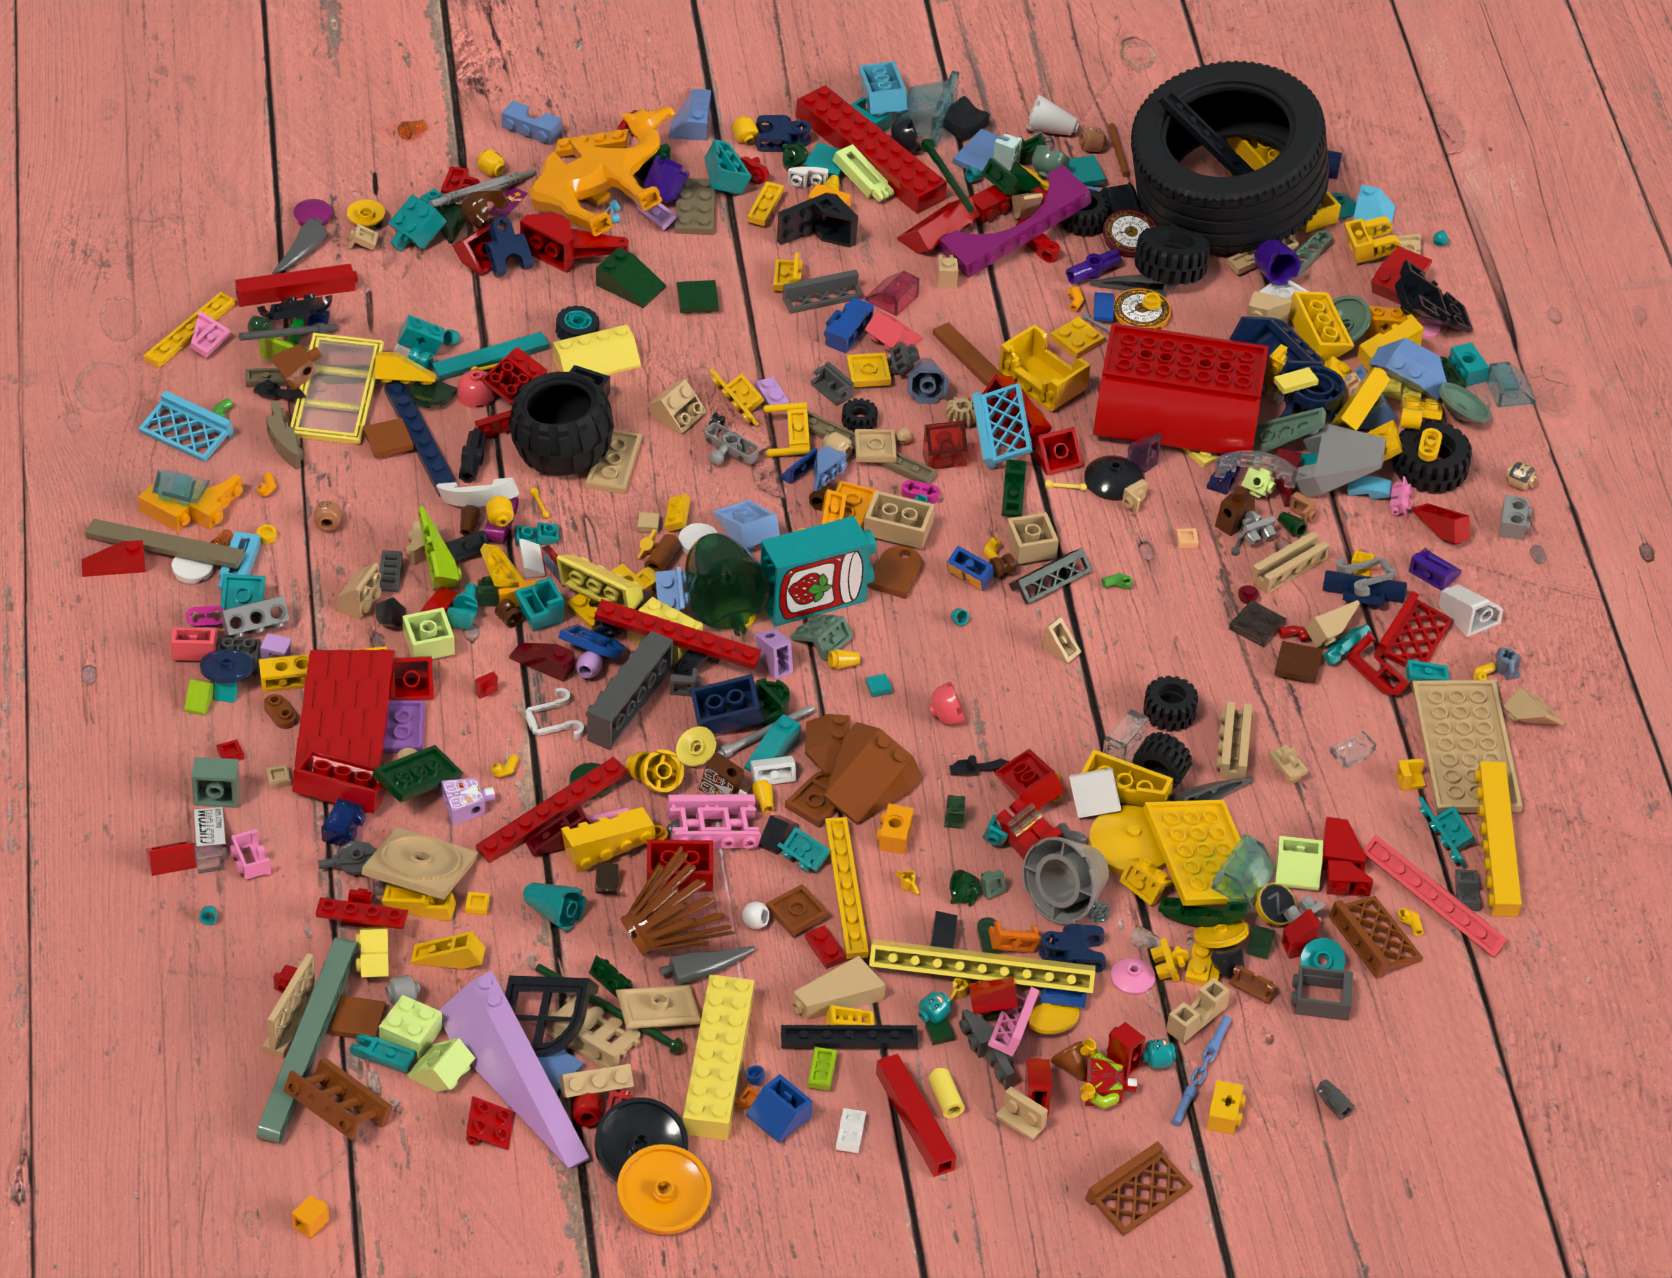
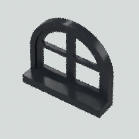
(547, 985)

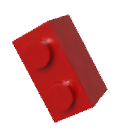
(991, 203)
(1126, 1047)

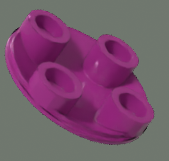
(312, 209)

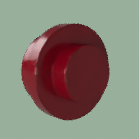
(1248, 593)

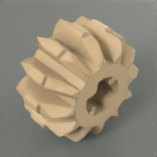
(959, 410)

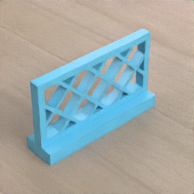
(197, 416)
(987, 432)

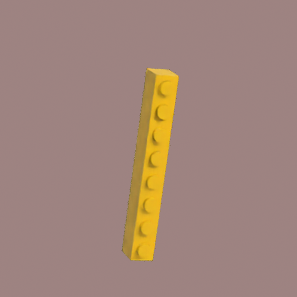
(1498, 839)

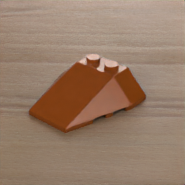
(870, 773)

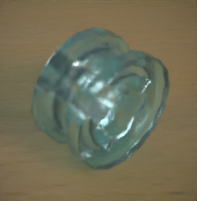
(1099, 917)

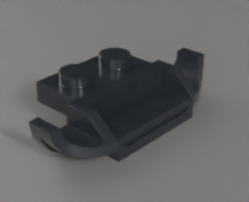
(296, 308)

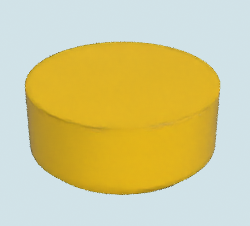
(267, 534)

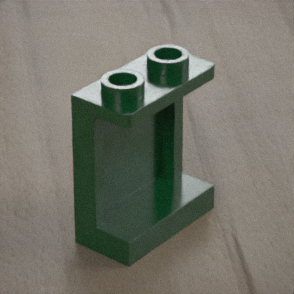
(1011, 182)

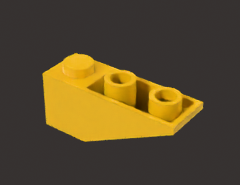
(395, 366)

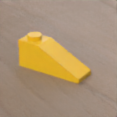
(454, 951)

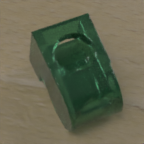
(954, 812)

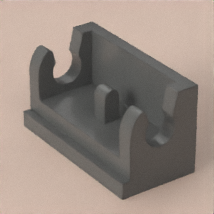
(833, 384)

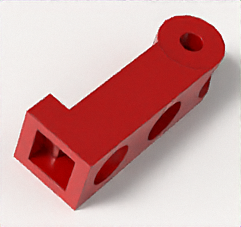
(1043, 246)

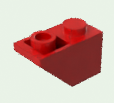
(1347, 879)
(1300, 933)

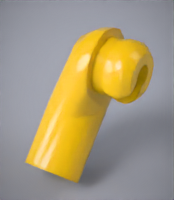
(1481, 672)
(1411, 919)

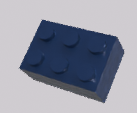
(727, 704)

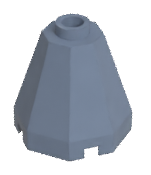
(927, 382)

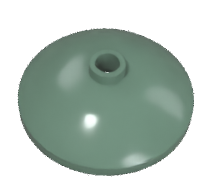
(1354, 315)
(1464, 404)

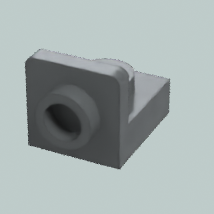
(681, 684)

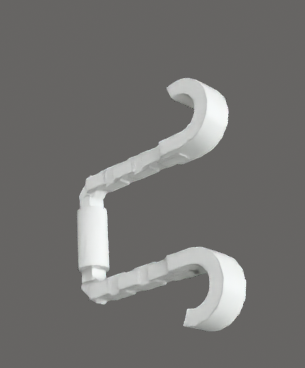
(568, 725)

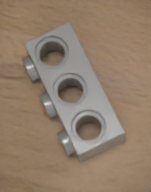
(244, 612)

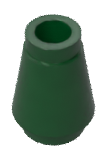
(1293, 524)

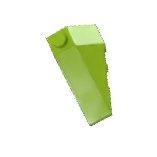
(439, 559)

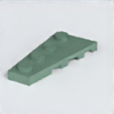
(1288, 428)

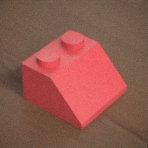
(890, 331)

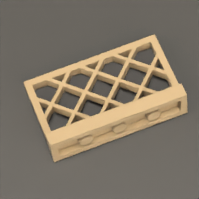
(289, 1009)

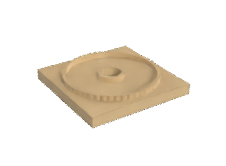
(434, 875)

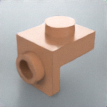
(1303, 507)

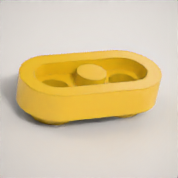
(1429, 444)

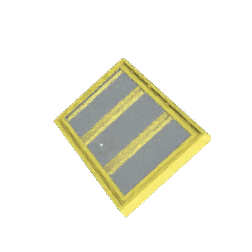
(339, 391)

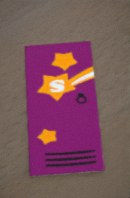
(515, 196)

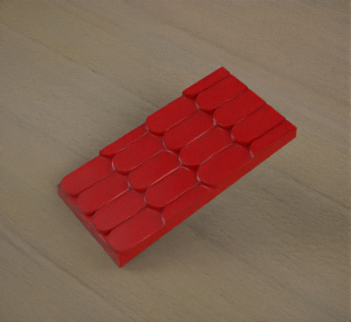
(346, 704)

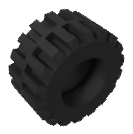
(1088, 219)
(1170, 703)
(1164, 755)

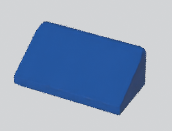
(799, 467)

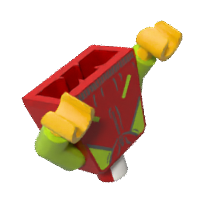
(1103, 1078)

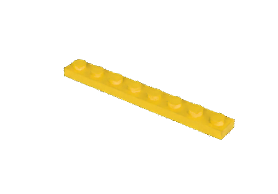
(846, 888)

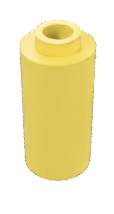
(946, 1093)

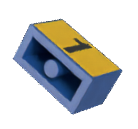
(970, 568)

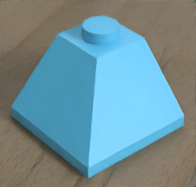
(1373, 204)

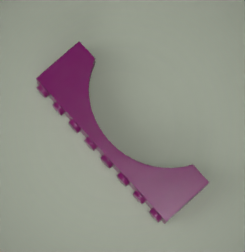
(977, 251)

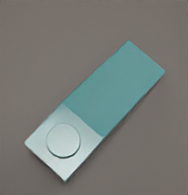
(777, 741)

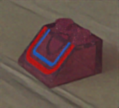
(895, 292)

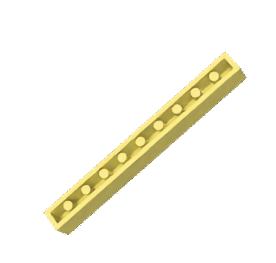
(982, 965)

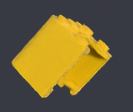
(1040, 371)

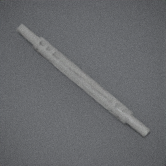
(494, 184)

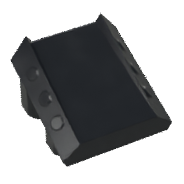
(1121, 198)

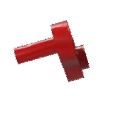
(758, 171)

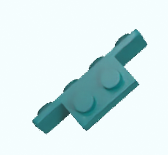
(1452, 830)

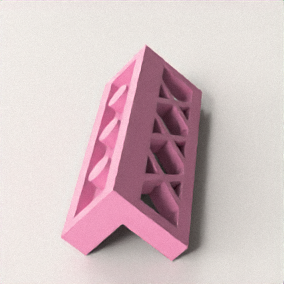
(1016, 1026)

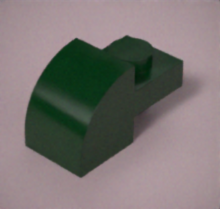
(1028, 148)

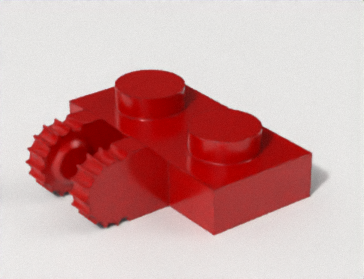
(457, 179)

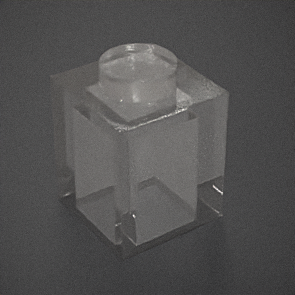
(210, 858)

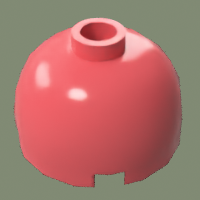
(473, 391)
(947, 705)

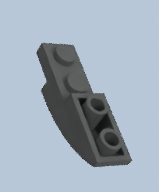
(978, 1036)

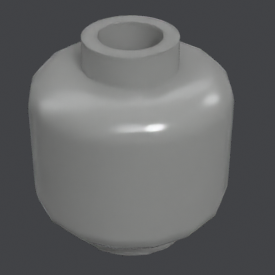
(401, 986)

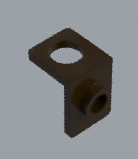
(606, 878)

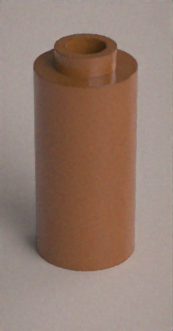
(663, 553)

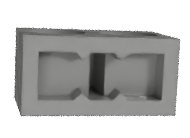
(1514, 517)

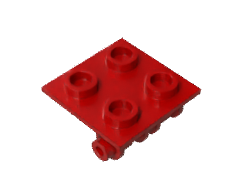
(489, 1123)

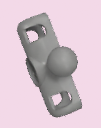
(730, 445)

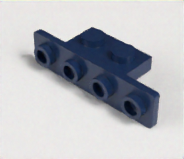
(1344, 583)

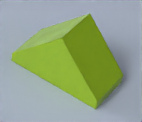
(199, 696)

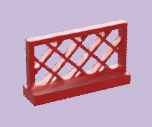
(1401, 621)

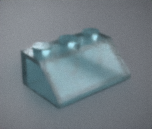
(1244, 871)

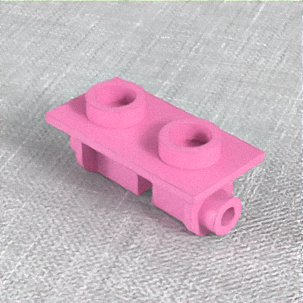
(1400, 497)

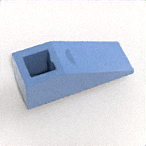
(827, 466)

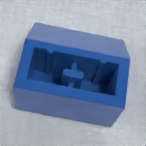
(780, 1108)

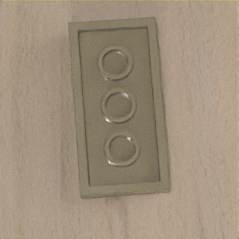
(695, 208)

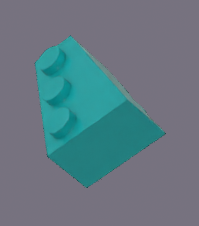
(725, 168)

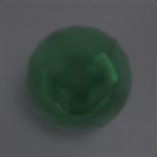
(259, 323)

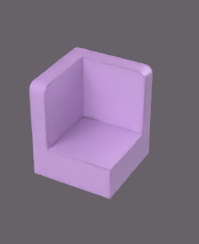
(275, 645)

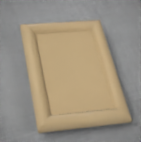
(658, 1006)

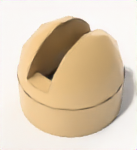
(903, 436)

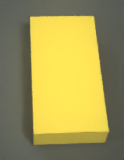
(1296, 380)

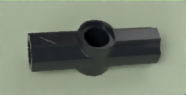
(472, 455)

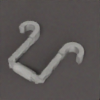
(1361, 586)

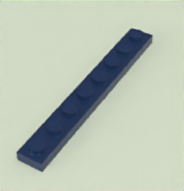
(421, 437)

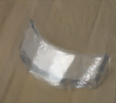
(1257, 460)

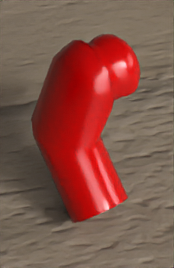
(1292, 631)

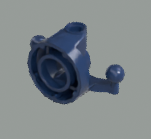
(1327, 394)

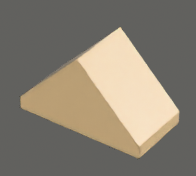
(1060, 641)

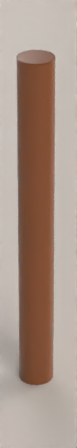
(1118, 149)

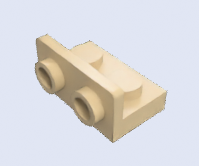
(1022, 1114)

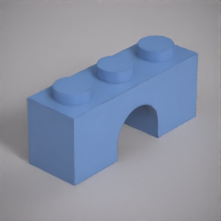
(543, 129)

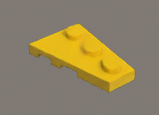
(500, 567)

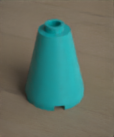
(556, 903)

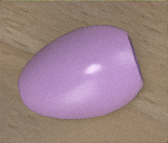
(589, 664)

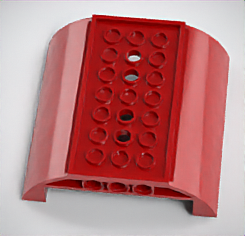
(1179, 397)

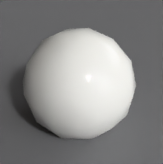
(755, 915)

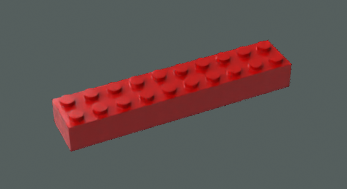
(844, 125)

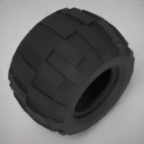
(561, 423)

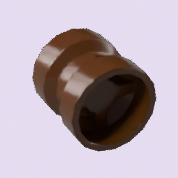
(1003, 565)
(510, 615)

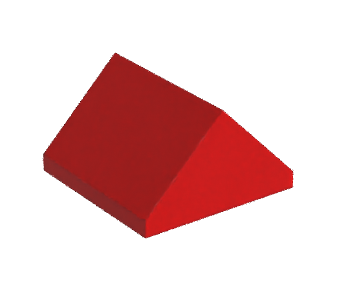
(1058, 451)
(171, 858)

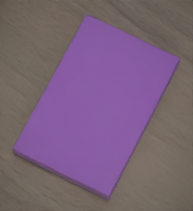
(404, 726)

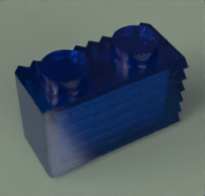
(343, 822)

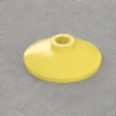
(691, 742)

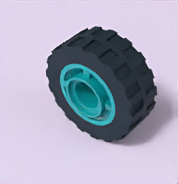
(576, 322)

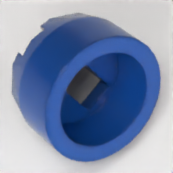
(753, 1075)

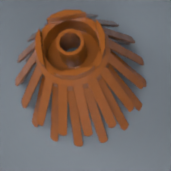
(653, 915)

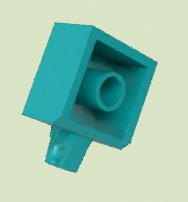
(415, 223)

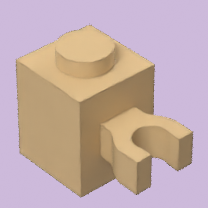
(947, 272)

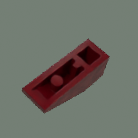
(1294, 458)
(546, 658)
(550, 837)

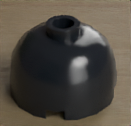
(905, 134)

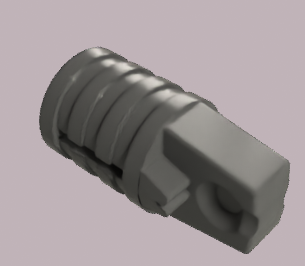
(1335, 1099)

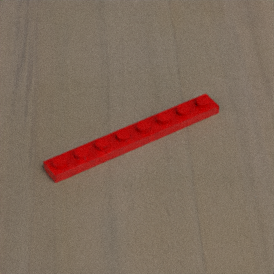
(682, 635)
(551, 809)

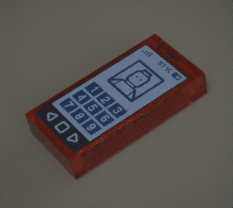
(549, 559)

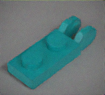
(383, 1052)

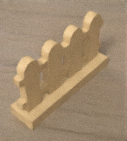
(595, 1045)

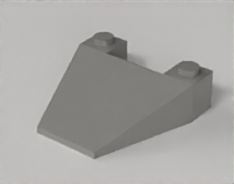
(1341, 458)

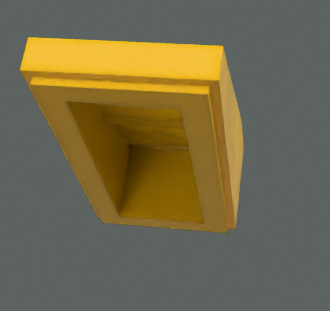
(837, 1014)

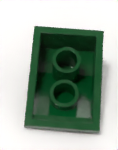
(628, 278)

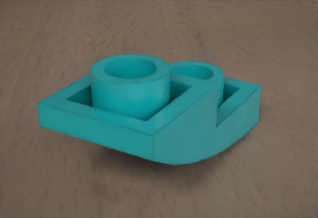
(543, 533)

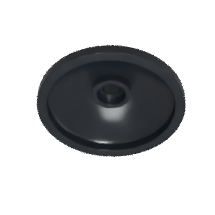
(1111, 475)

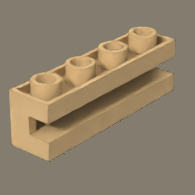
(1289, 562)
(1235, 741)

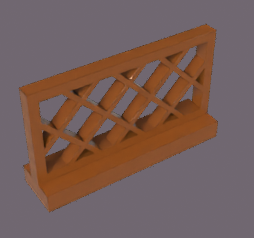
(1362, 940)
(1124, 1175)

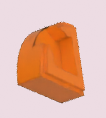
(746, 1098)

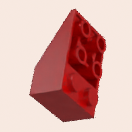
(512, 374)

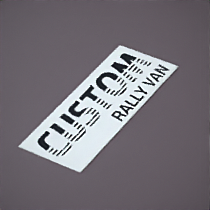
(209, 826)

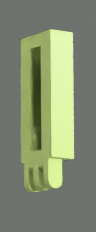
(862, 173)

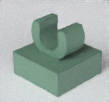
(993, 883)

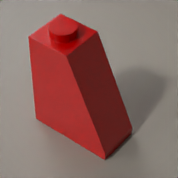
(1341, 843)
(1038, 1081)

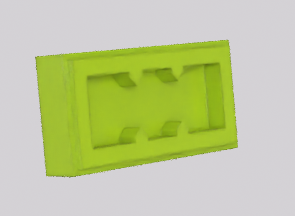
(822, 1068)

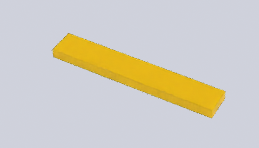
(183, 333)

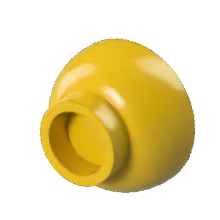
(633, 764)

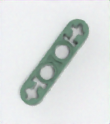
(1314, 242)

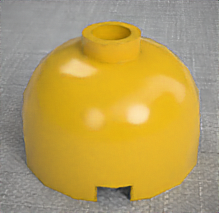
(661, 771)

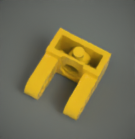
(1360, 234)

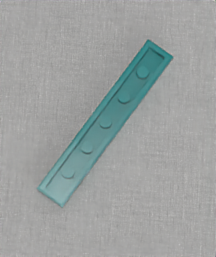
(488, 356)

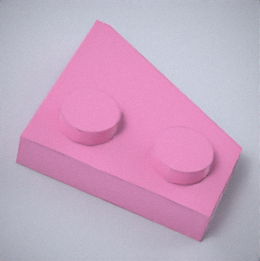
(208, 335)

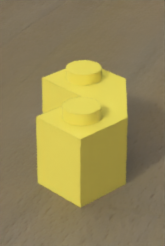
(373, 952)

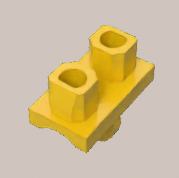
(1164, 952)

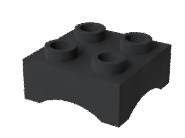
(965, 119)

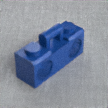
(847, 325)

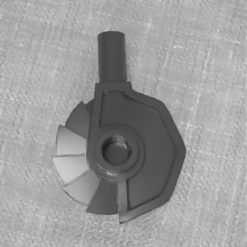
(350, 857)

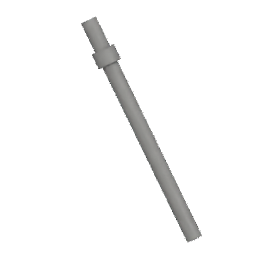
(728, 749)

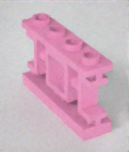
(715, 807)

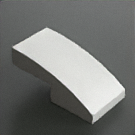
(850, 1130)

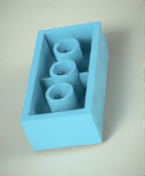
(883, 88)

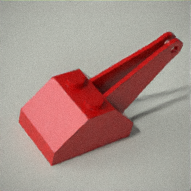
(558, 244)

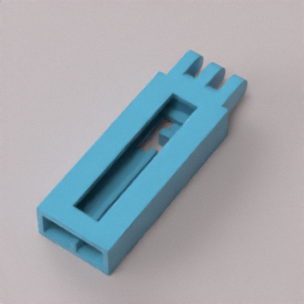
(251, 550)

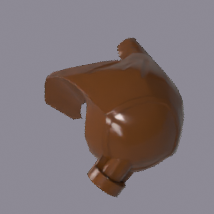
(475, 207)

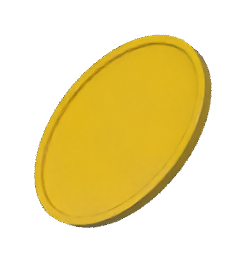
(1053, 1018)

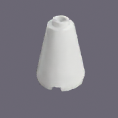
(1051, 118)

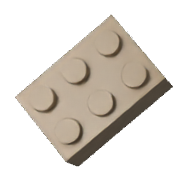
(899, 519)

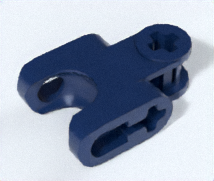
(780, 131)
(505, 245)
(1073, 945)

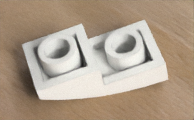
(802, 176)

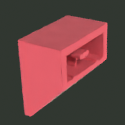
(193, 642)

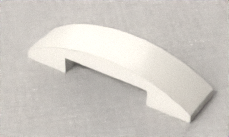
(477, 495)

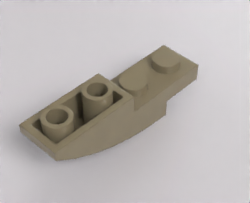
(283, 437)

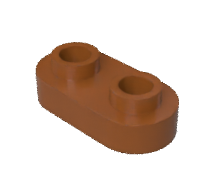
(276, 708)

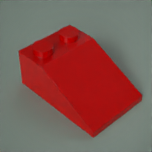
(1389, 272)
(1030, 779)

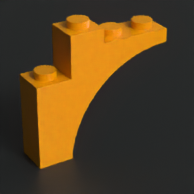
(206, 512)

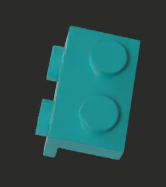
(805, 849)

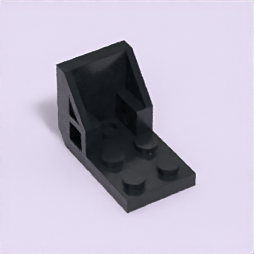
(816, 214)

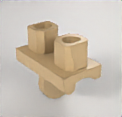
(1288, 763)

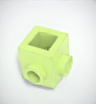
(1253, 479)

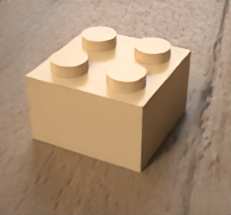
(1032, 538)

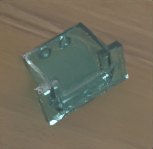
(929, 104)

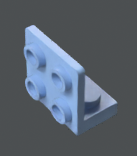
(670, 588)

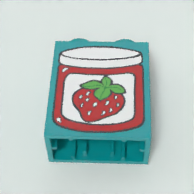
(817, 569)

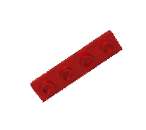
(361, 914)

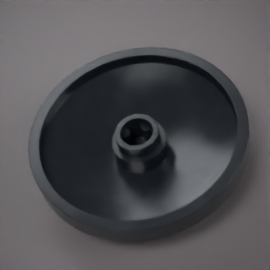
(634, 1126)

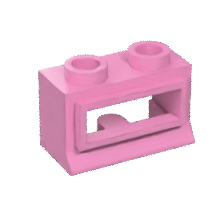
(249, 841)

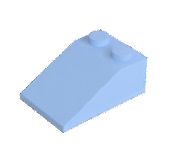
(748, 522)

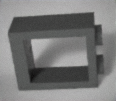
(1324, 978)

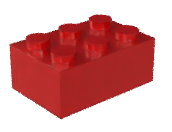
(699, 854)

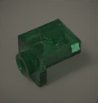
(487, 592)

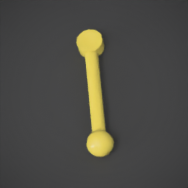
(1049, 484)

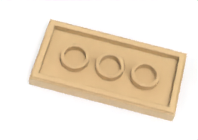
(616, 467)

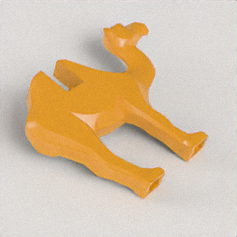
(598, 170)

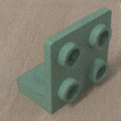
(825, 631)

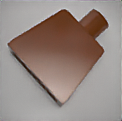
(296, 364)

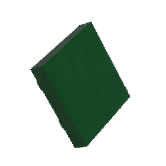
(697, 296)

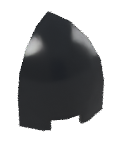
(390, 613)
(1227, 958)

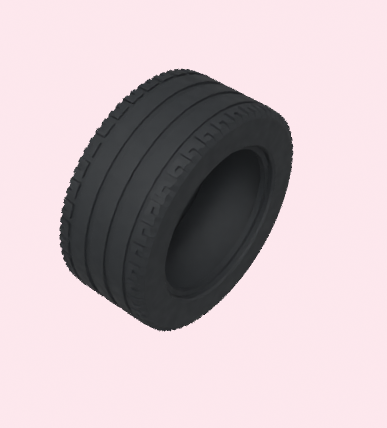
(1234, 102)

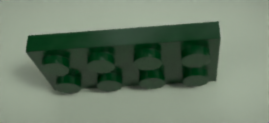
(417, 773)

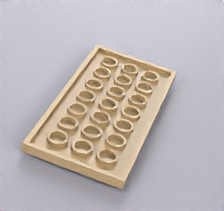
(1458, 729)

